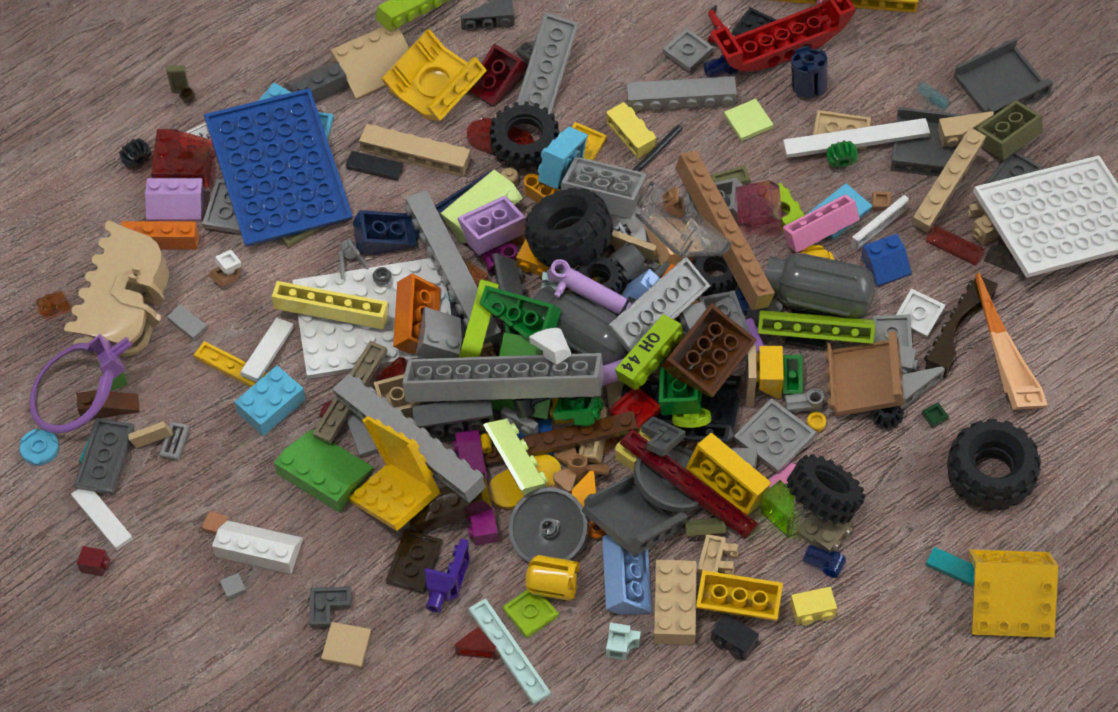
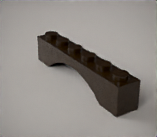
(944, 352)

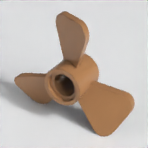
(575, 469)

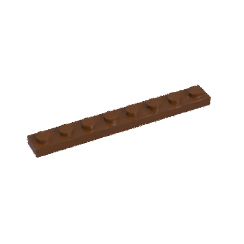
(571, 436)

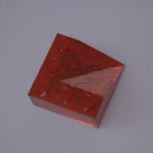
(181, 156)

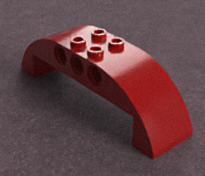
(779, 39)

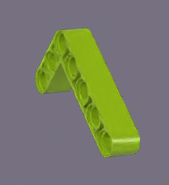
(477, 324)

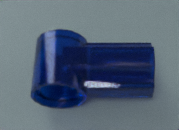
(717, 67)
(830, 563)

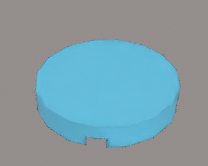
(39, 447)

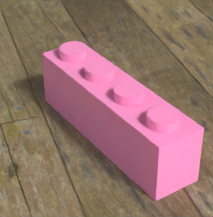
(821, 223)

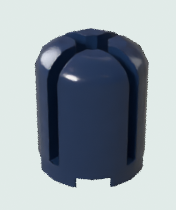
(809, 72)

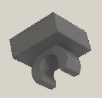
(659, 270)

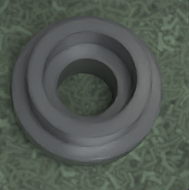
(382, 271)

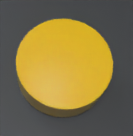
(816, 421)

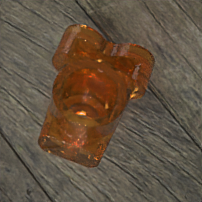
(52, 302)

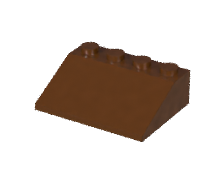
(709, 351)

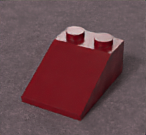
(502, 74)

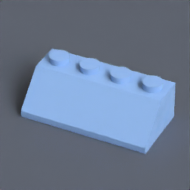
(626, 579)

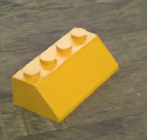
(739, 595)

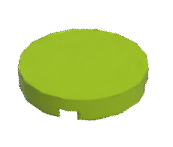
(692, 420)

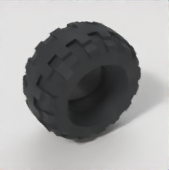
(569, 227)
(997, 441)

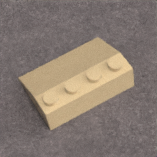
(369, 59)

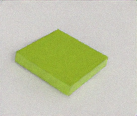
(530, 612)

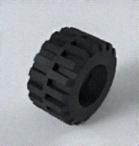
(606, 269)
(717, 284)

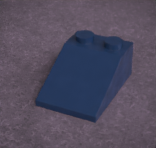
(383, 232)

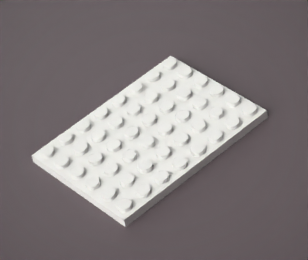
(1055, 215)
(336, 346)

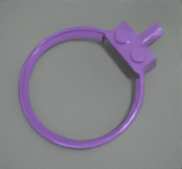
(110, 366)

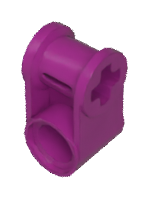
(505, 250)

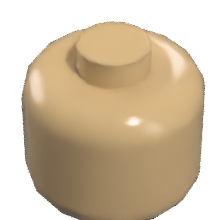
(511, 174)

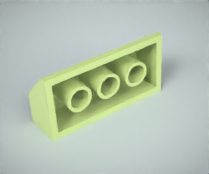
(485, 191)
(515, 455)

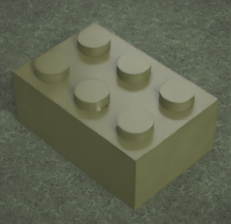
(1010, 129)

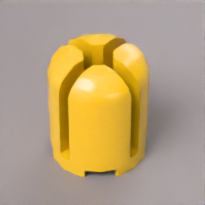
(552, 577)

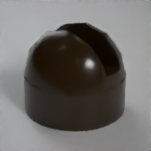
(187, 95)

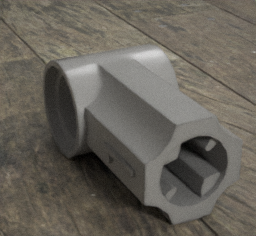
(803, 401)

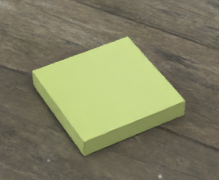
(748, 120)

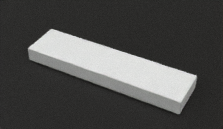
(879, 223)
(267, 349)
(102, 518)

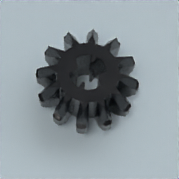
(135, 153)
(888, 417)

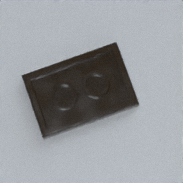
(411, 559)

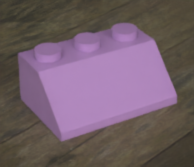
(174, 199)
(492, 225)

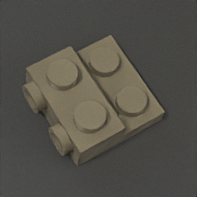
(825, 534)

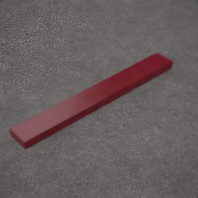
(690, 485)

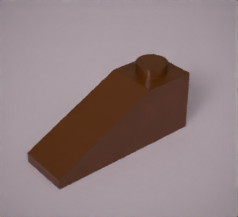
(115, 404)

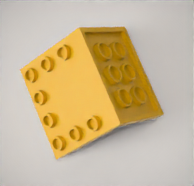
(401, 485)
(1014, 593)

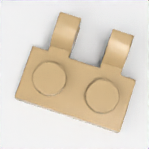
(712, 555)

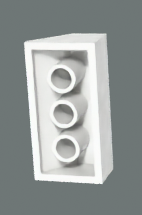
(257, 546)

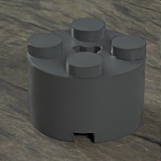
(630, 261)

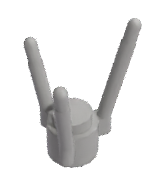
(349, 251)

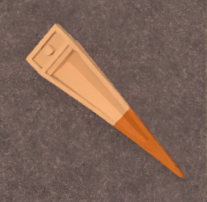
(1016, 376)

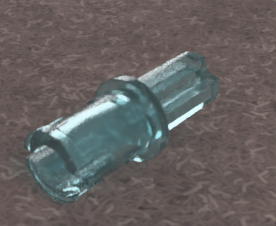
(933, 95)

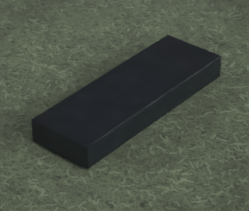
(374, 165)

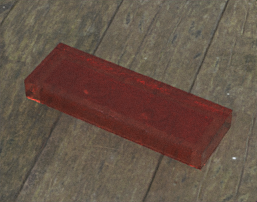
(955, 245)

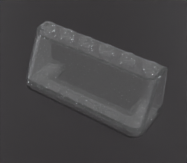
(683, 236)

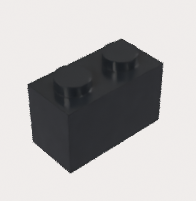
(734, 637)

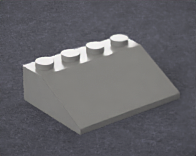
(615, 185)

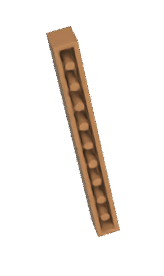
(714, 209)

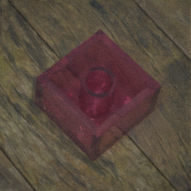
(758, 203)

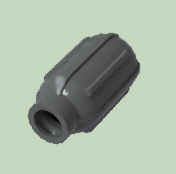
(821, 285)
(585, 325)

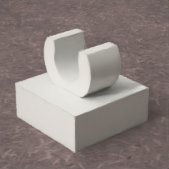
(228, 262)

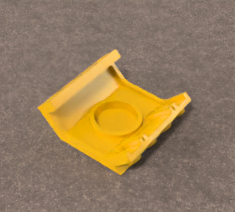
(431, 77)

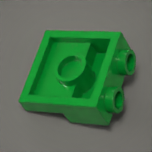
(582, 410)

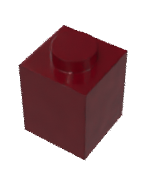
(93, 561)

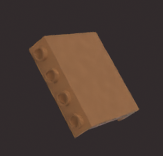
(865, 376)

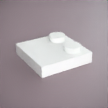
(923, 312)

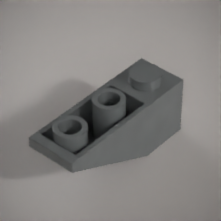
(492, 14)

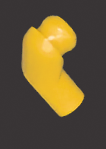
(486, 443)

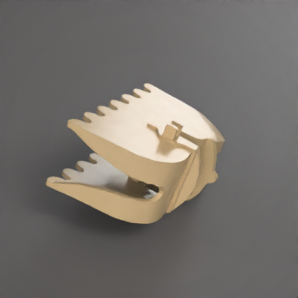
(126, 280)

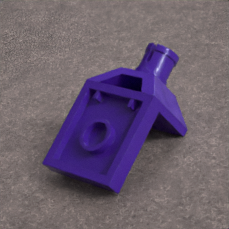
(446, 586)

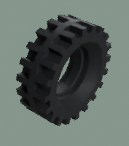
(517, 154)
(825, 489)

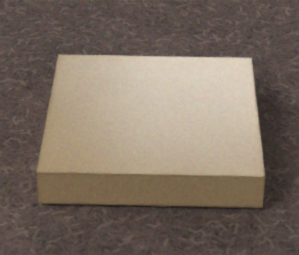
(346, 645)

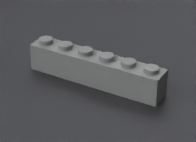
(681, 93)

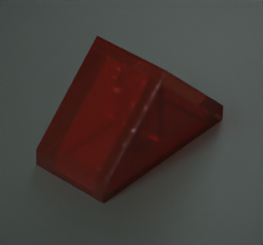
(476, 645)

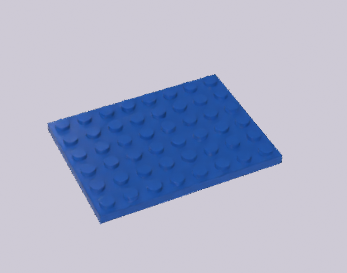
(277, 167)

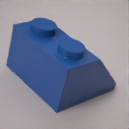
(886, 260)

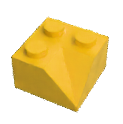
(770, 370)

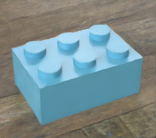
(560, 155)
(270, 400)

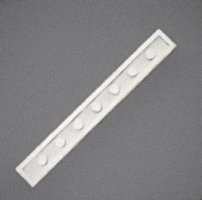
(860, 137)

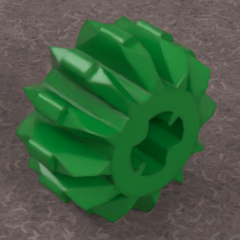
(842, 154)

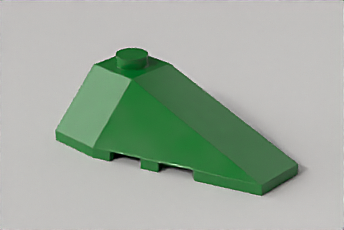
(520, 312)

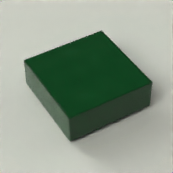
(935, 415)

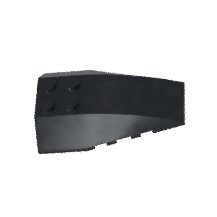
(722, 406)

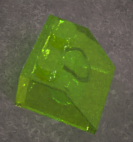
(779, 507)

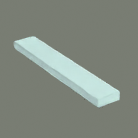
(510, 652)

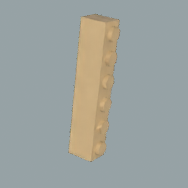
(415, 150)
(948, 180)

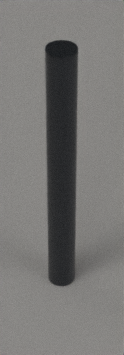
(658, 148)

